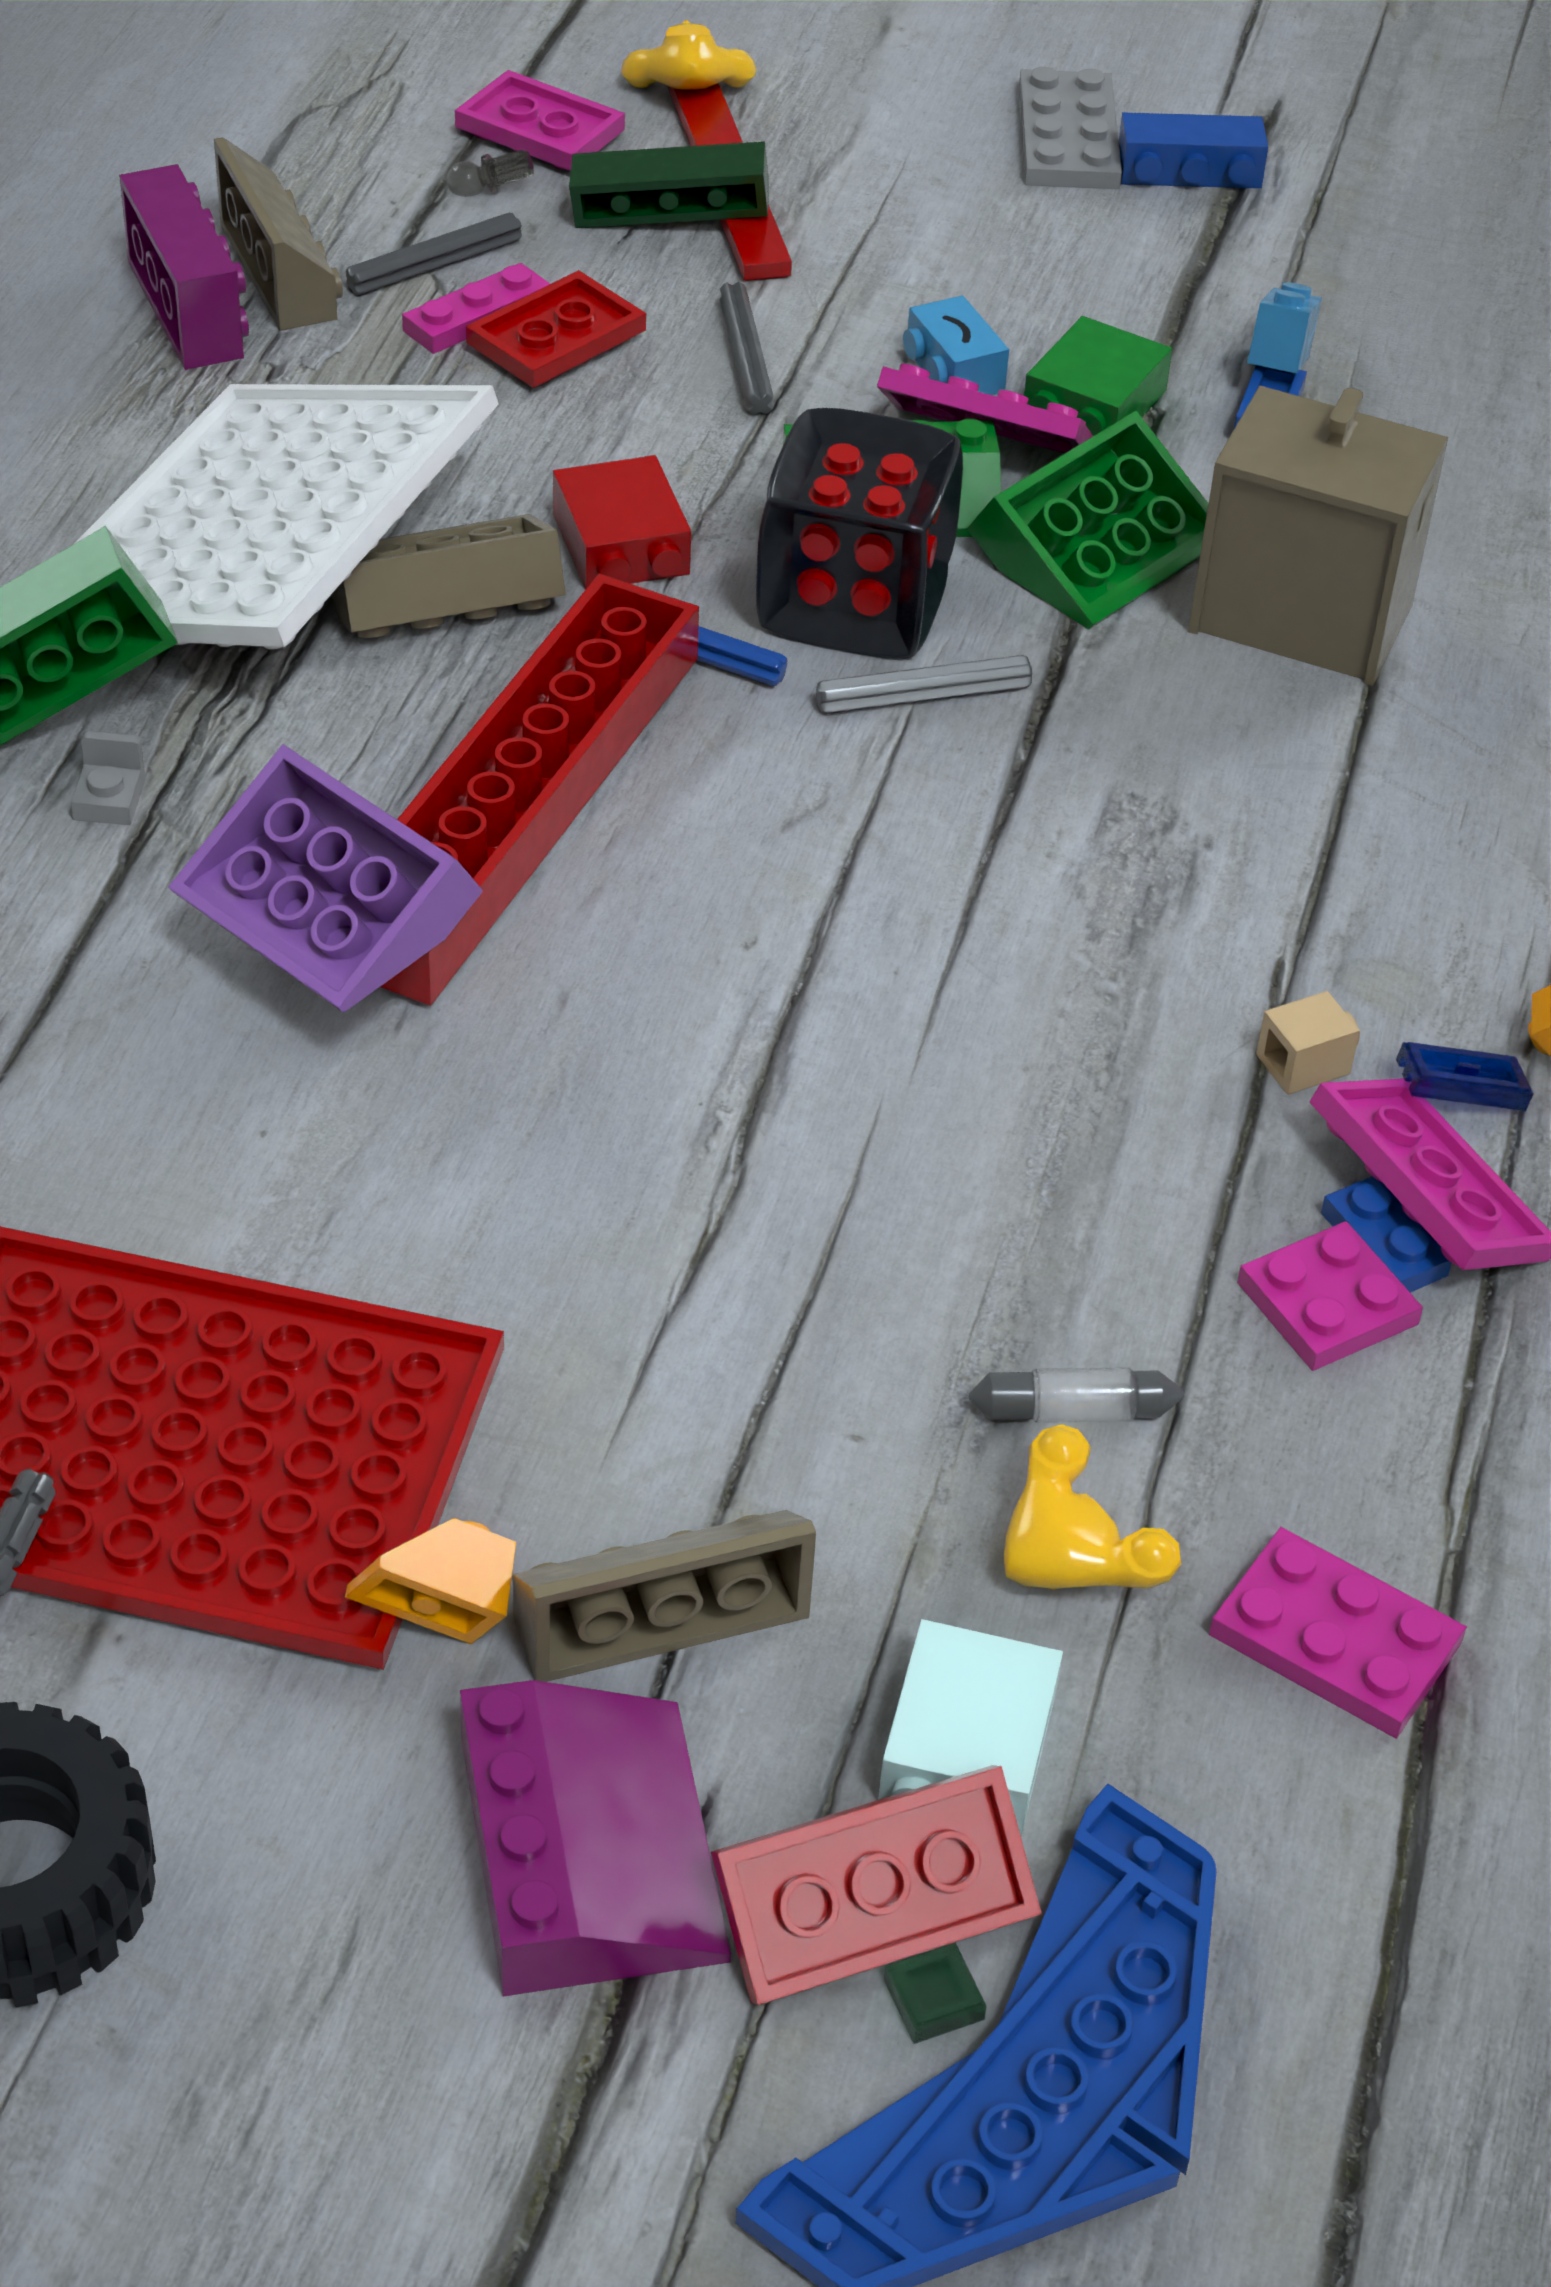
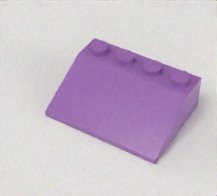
(325, 882)

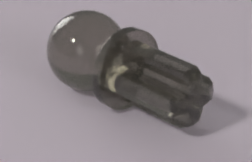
(469, 179)

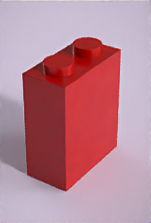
(622, 521)

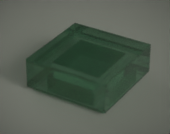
(934, 1993)

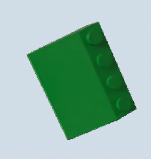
(1097, 523)

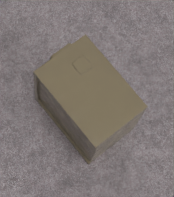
(1316, 531)

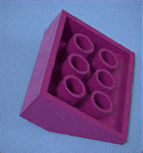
(588, 1836)

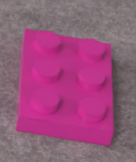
(539, 119)
(1338, 1631)

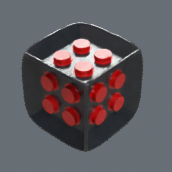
(858, 532)

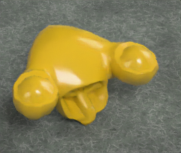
(688, 61)
(1067, 1537)

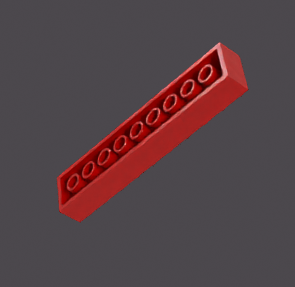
(546, 753)

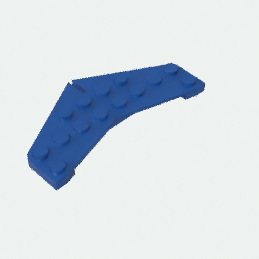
(1062, 2106)

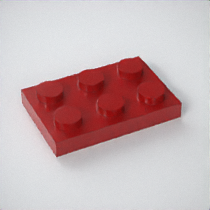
(556, 328)

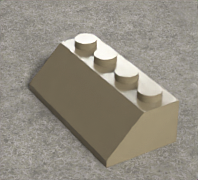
(274, 241)
(452, 573)
(664, 1594)

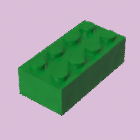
(74, 630)

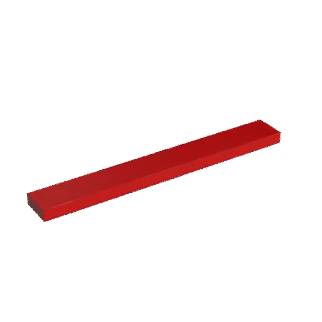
(753, 240)

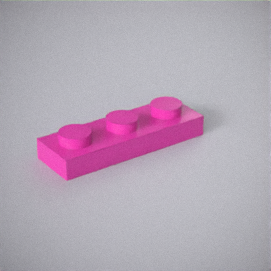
(444, 320)

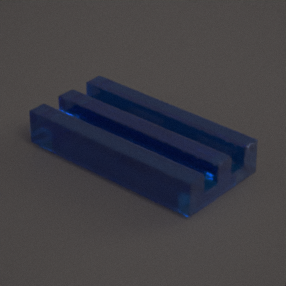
(1464, 1076)

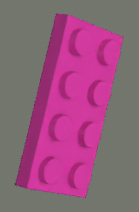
(959, 399)
(1433, 1173)

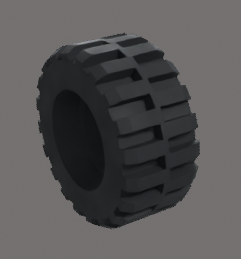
(98, 1886)

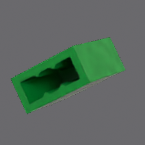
(1100, 374)

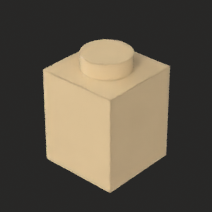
(1308, 1042)

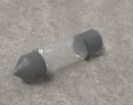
(1076, 1395)

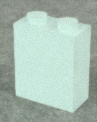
(969, 1707)

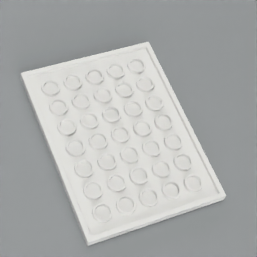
(283, 498)

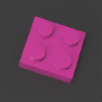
(1329, 1295)

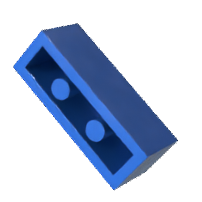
(1192, 150)

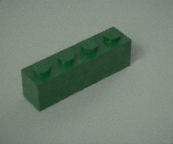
(669, 184)

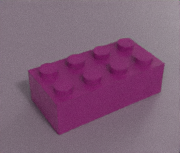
(184, 266)

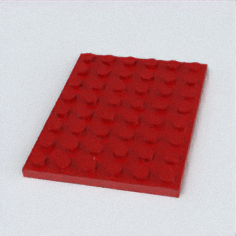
(226, 1440)

